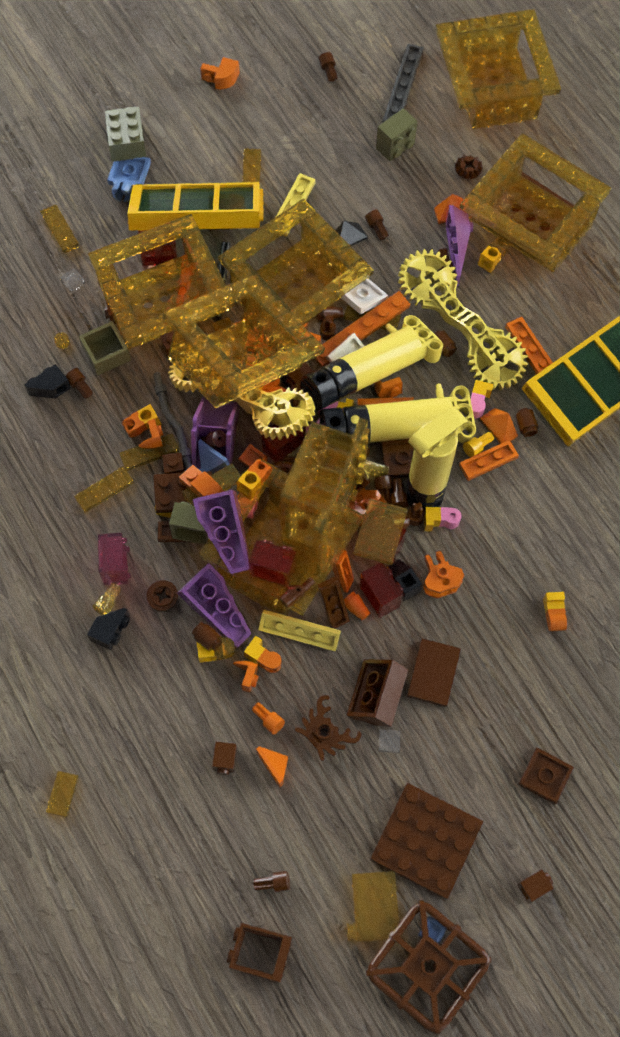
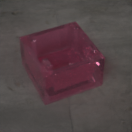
(113, 558)

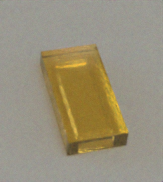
(62, 794)

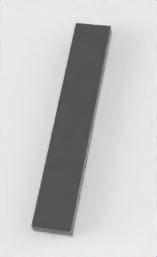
(404, 80)

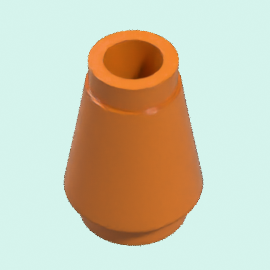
(356, 606)

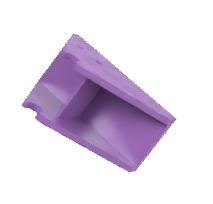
(210, 419)

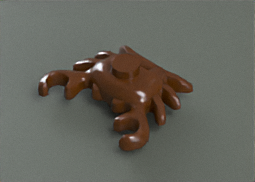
(323, 733)

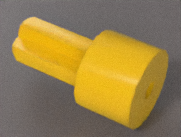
(476, 445)

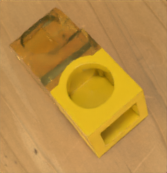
(493, 254)
(225, 651)

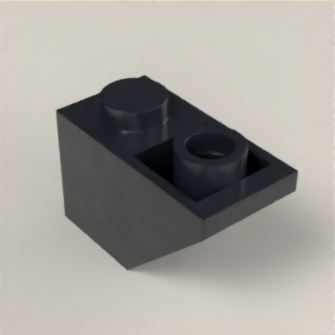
(48, 384)
(406, 578)
(107, 628)

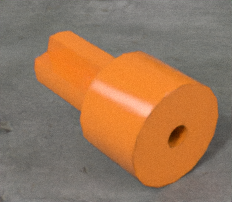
(272, 721)

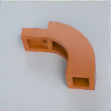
(200, 482)

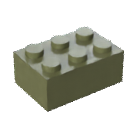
(125, 133)

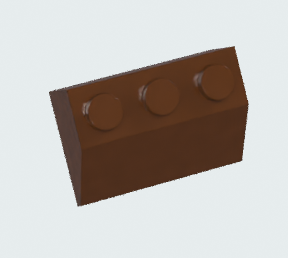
(377, 692)

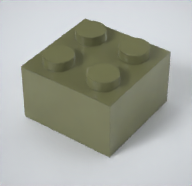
(396, 134)
(105, 348)
(185, 524)

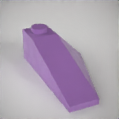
(224, 525)

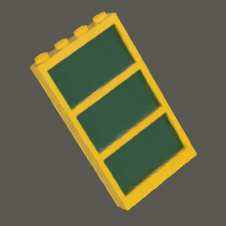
(209, 203)
(581, 385)

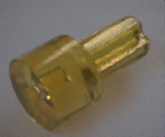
(105, 602)

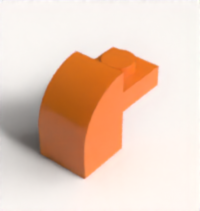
(222, 76)

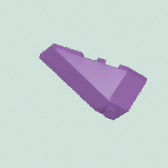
(458, 232)
(213, 602)

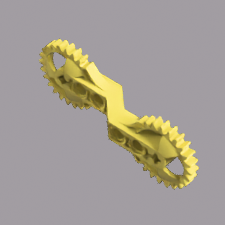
(462, 319)
(266, 407)

